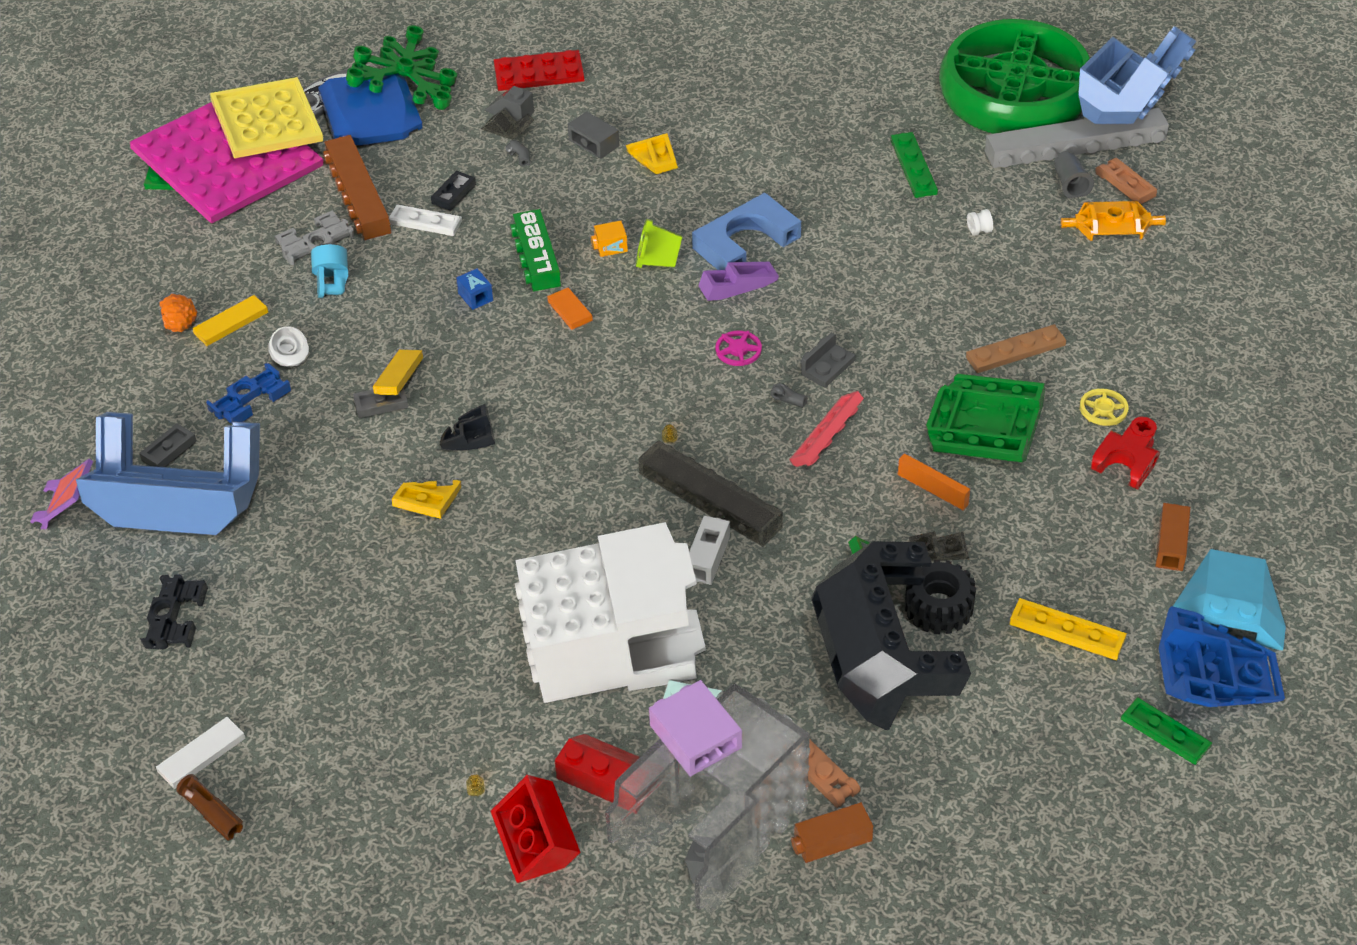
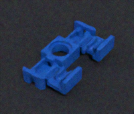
(232, 404)

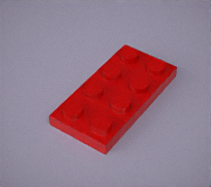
(538, 70)

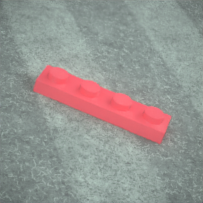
(826, 429)

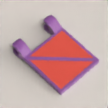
(64, 495)

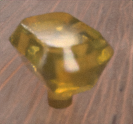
(669, 433)
(475, 785)

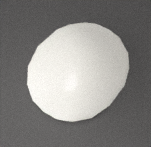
(283, 341)

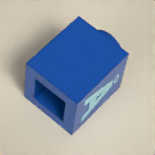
(474, 289)

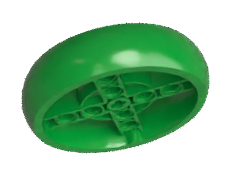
(1014, 76)

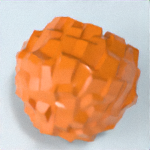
(177, 312)

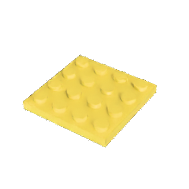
(266, 117)

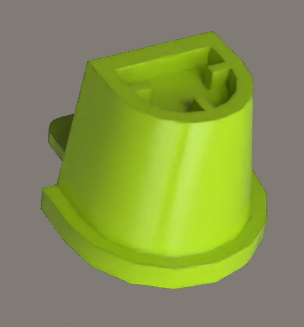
(657, 246)

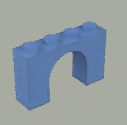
(758, 214)

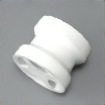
(980, 222)

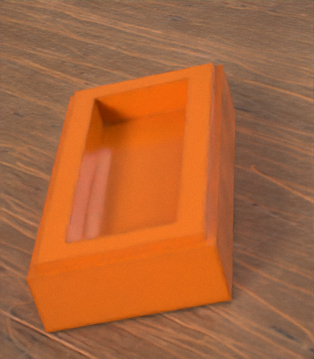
(570, 308)

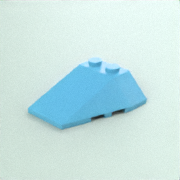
(1236, 594)

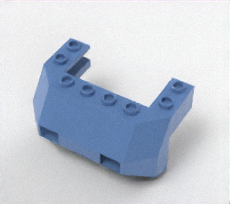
(1122, 85)
(165, 496)

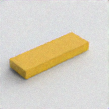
(230, 320)
(398, 372)

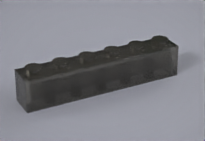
(711, 493)

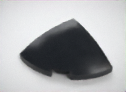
(467, 429)

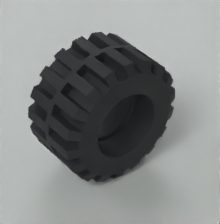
(936, 612)

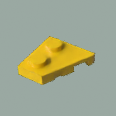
(654, 153)
(426, 497)

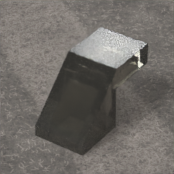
(505, 126)

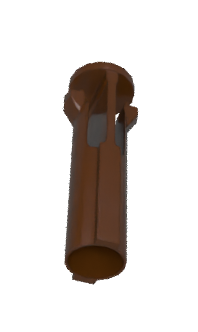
(211, 807)

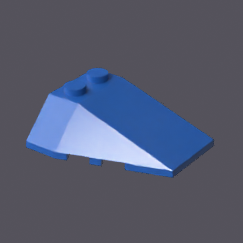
(1214, 667)

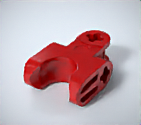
(1130, 449)

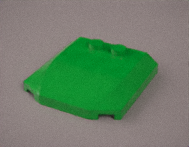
(986, 417)

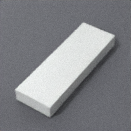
(425, 220)
(201, 752)

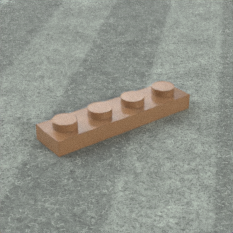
(1015, 348)

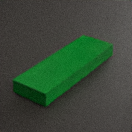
(1166, 731)

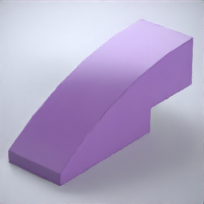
(736, 279)

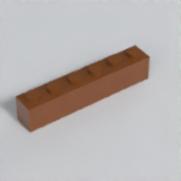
(357, 188)

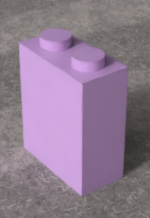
(695, 727)

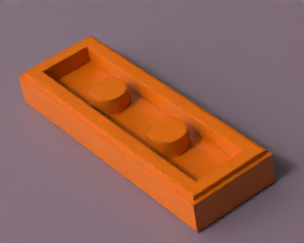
(933, 481)

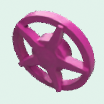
(738, 348)

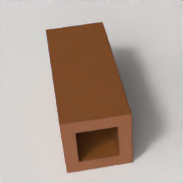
(1173, 537)
(832, 832)

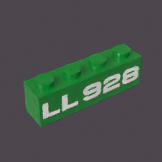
(535, 250)

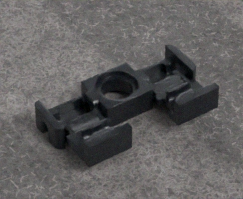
(165, 627)

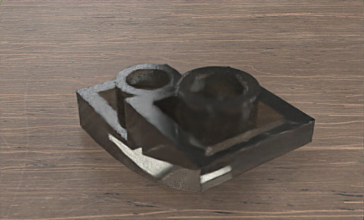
(945, 547)

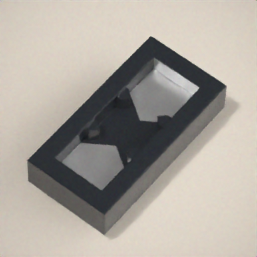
(453, 190)

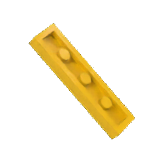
(1068, 629)

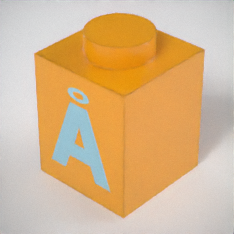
(609, 238)

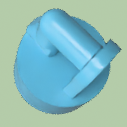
(329, 261)

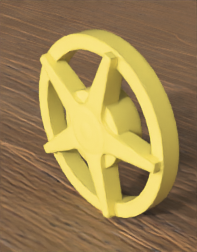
(1103, 407)

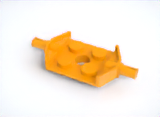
(1130, 218)

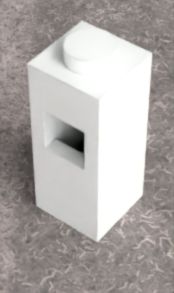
(709, 548)

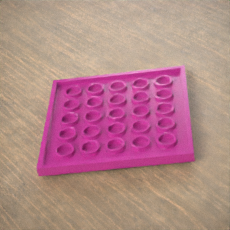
(200, 165)

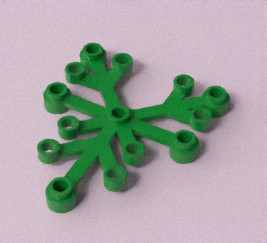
(405, 67)

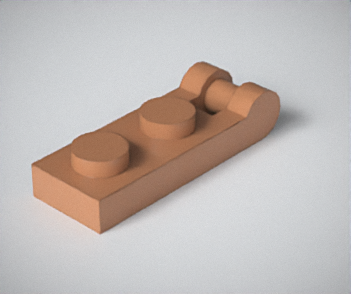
(1126, 180)
(826, 774)

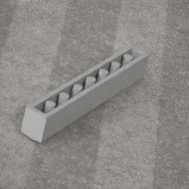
(1074, 136)

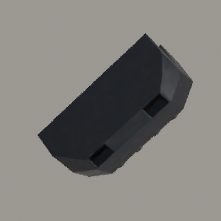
(867, 637)

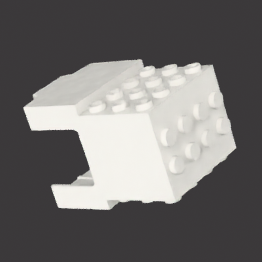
(610, 614)

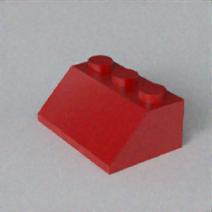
(592, 765)
(534, 829)

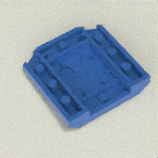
(370, 115)

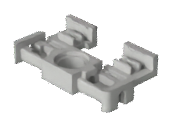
(331, 231)

